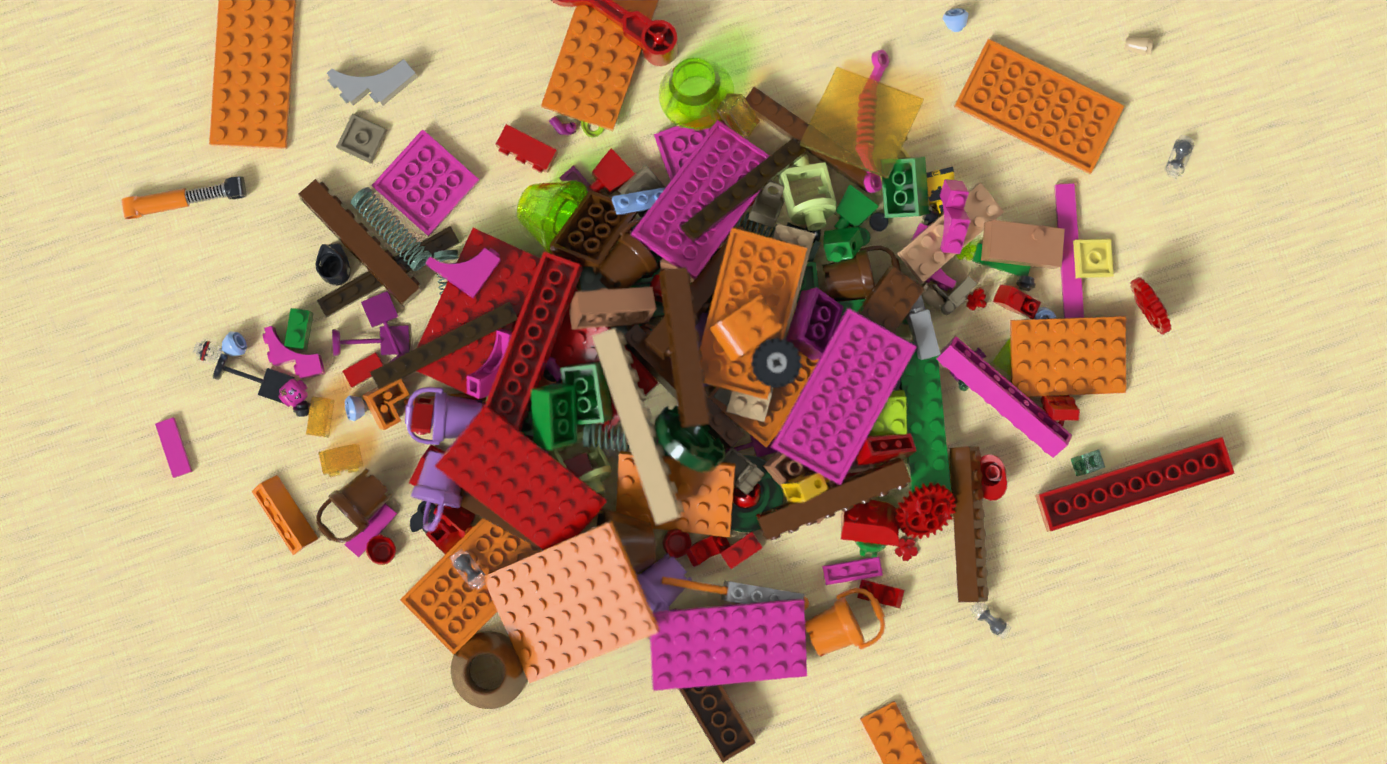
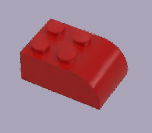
(871, 523)

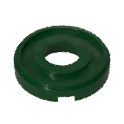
(701, 454)
(771, 496)

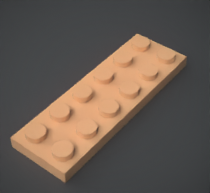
(924, 252)

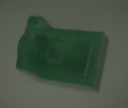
(1087, 463)

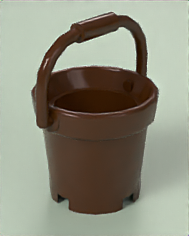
(626, 261)
(853, 276)
(358, 502)

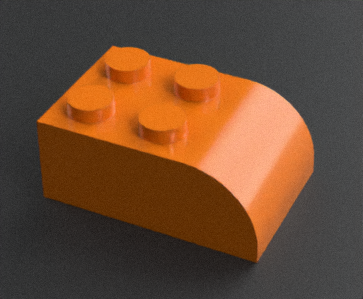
(745, 328)

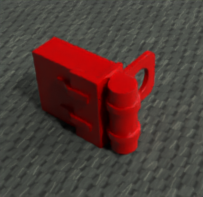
(1061, 408)

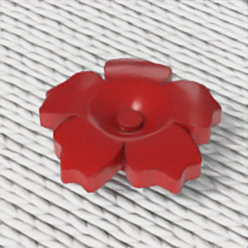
(906, 549)

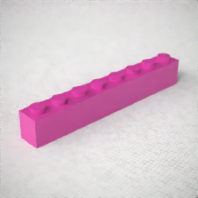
(1004, 397)

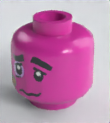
(293, 392)

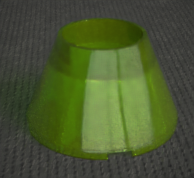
(694, 111)
(547, 207)

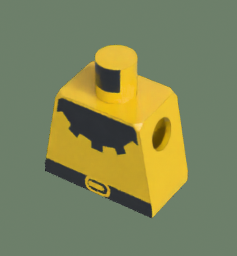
(935, 182)
(805, 487)

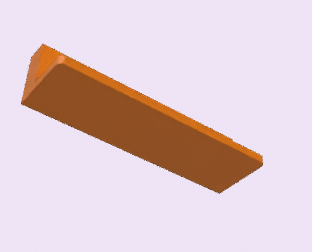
(284, 514)

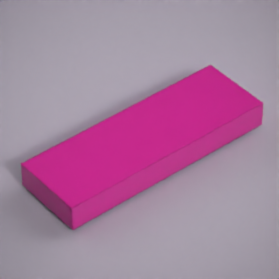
(173, 447)
(377, 525)
(852, 570)

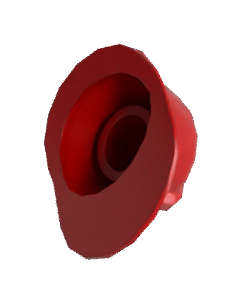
(993, 477)

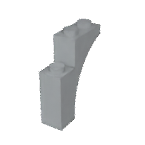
(383, 85)
(922, 330)

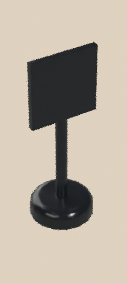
(270, 383)

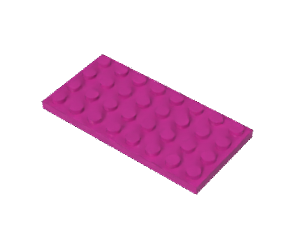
(709, 171)
(843, 396)
(728, 644)

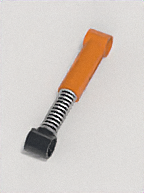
(139, 206)

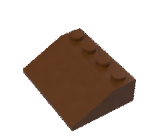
(590, 231)

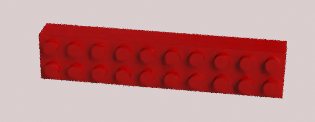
(533, 338)
(1134, 484)

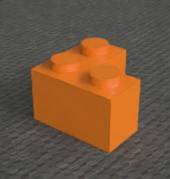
(381, 403)

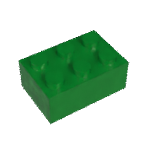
(906, 189)
(591, 391)
(554, 415)

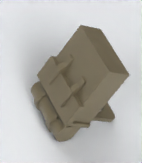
(767, 206)
(956, 297)
(745, 471)

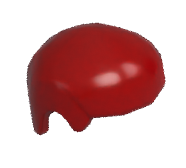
(748, 500)
(676, 542)
(380, 550)

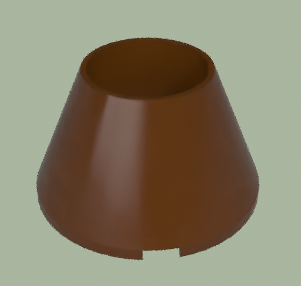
(635, 537)
(499, 646)

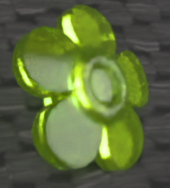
(965, 252)

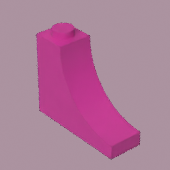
(468, 275)

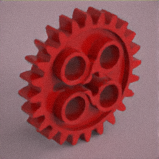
(1150, 305)
(925, 510)

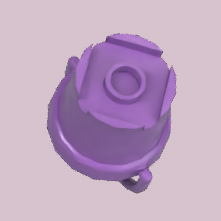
(450, 415)
(435, 488)
(660, 595)

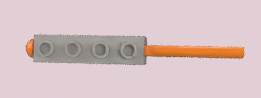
(738, 592)

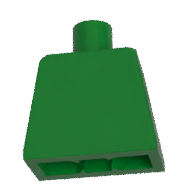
(854, 209)
(842, 243)

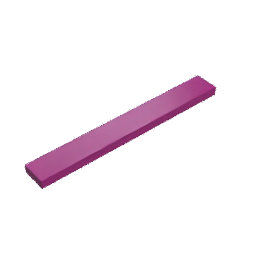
(1067, 220)

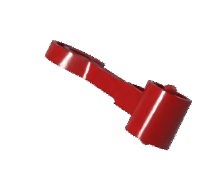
(655, 37)

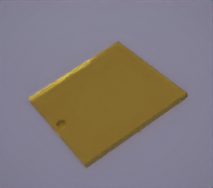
(862, 122)

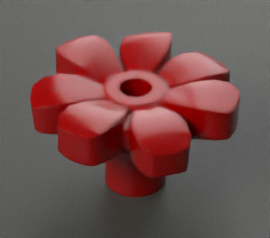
(976, 299)

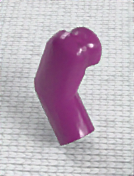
(563, 128)

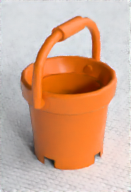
(838, 626)

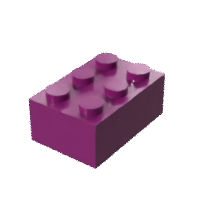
(814, 322)

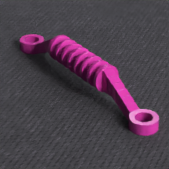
(879, 67)

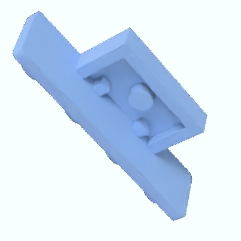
(636, 201)

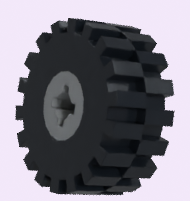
(766, 362)

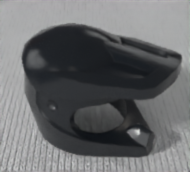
(333, 264)

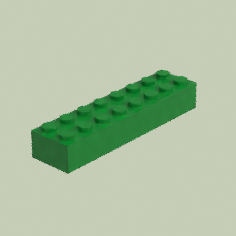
(925, 422)

